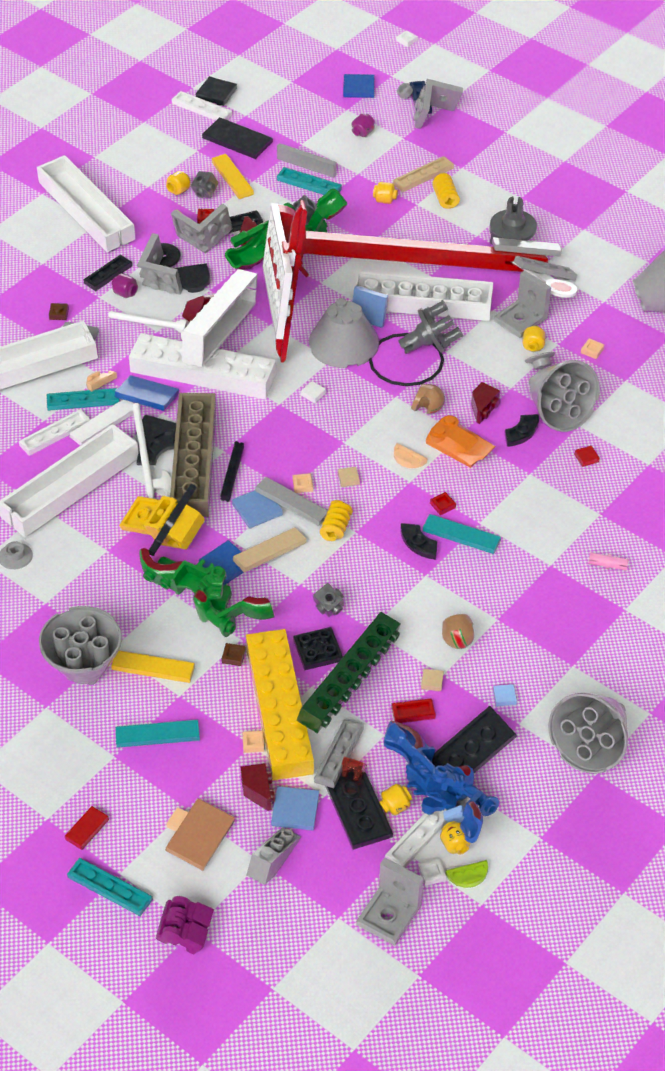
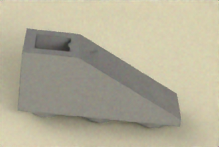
(271, 855)

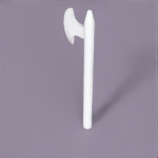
(151, 484)

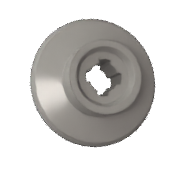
(541, 360)
(15, 555)

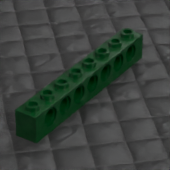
(348, 673)

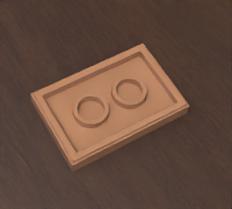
(200, 834)

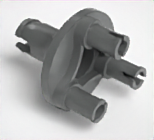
(513, 222)
(429, 331)

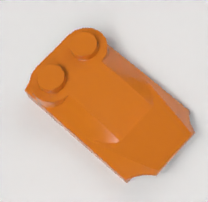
(458, 441)

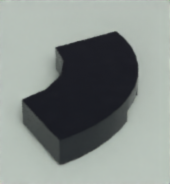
(522, 431)
(158, 444)
(418, 542)

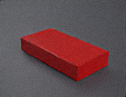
(413, 710)
(86, 827)

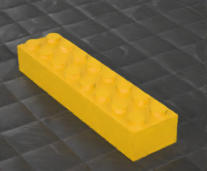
(279, 705)

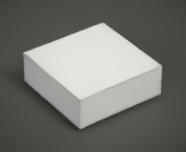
(407, 38)
(313, 392)
(432, 872)

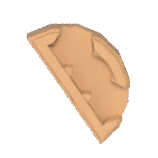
(97, 380)
(408, 458)

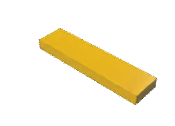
(232, 176)
(153, 666)

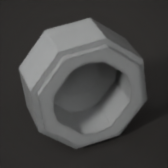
(404, 90)

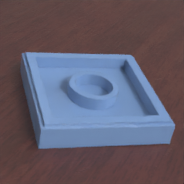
(372, 303)
(256, 508)
(295, 808)

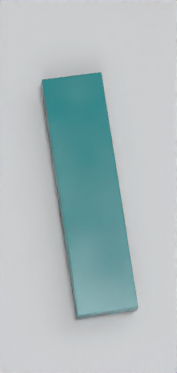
(307, 181)
(81, 399)
(461, 534)
(157, 733)
(110, 887)

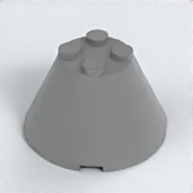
(651, 285)
(343, 336)
(565, 394)
(81, 643)
(589, 731)

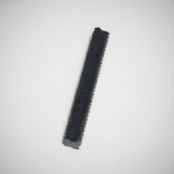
(230, 477)

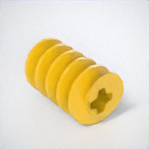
(445, 191)
(336, 520)

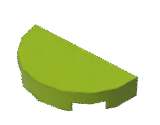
(468, 875)

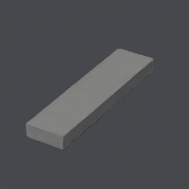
(306, 160)
(528, 247)
(545, 268)
(291, 501)
(341, 746)

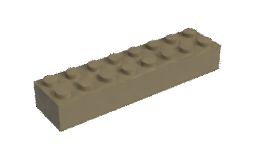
(194, 449)

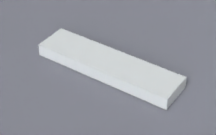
(201, 106)
(113, 415)
(53, 432)
(416, 838)

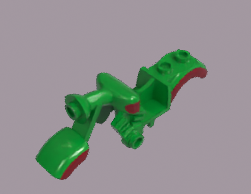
(253, 251)
(209, 592)

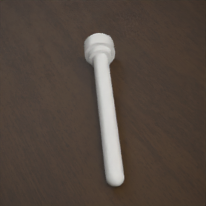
(178, 325)

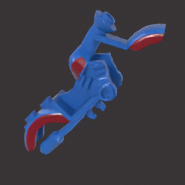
(441, 783)

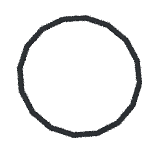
(400, 383)

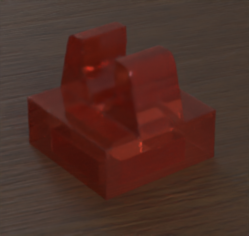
(357, 766)

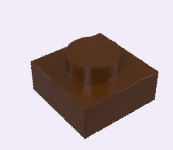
(58, 311)
(233, 654)

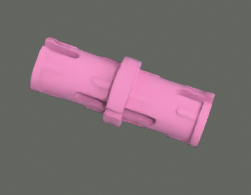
(608, 561)

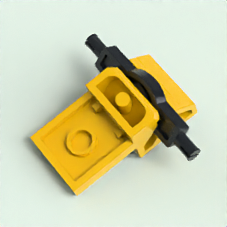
(165, 520)

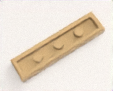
(423, 174)
(269, 549)

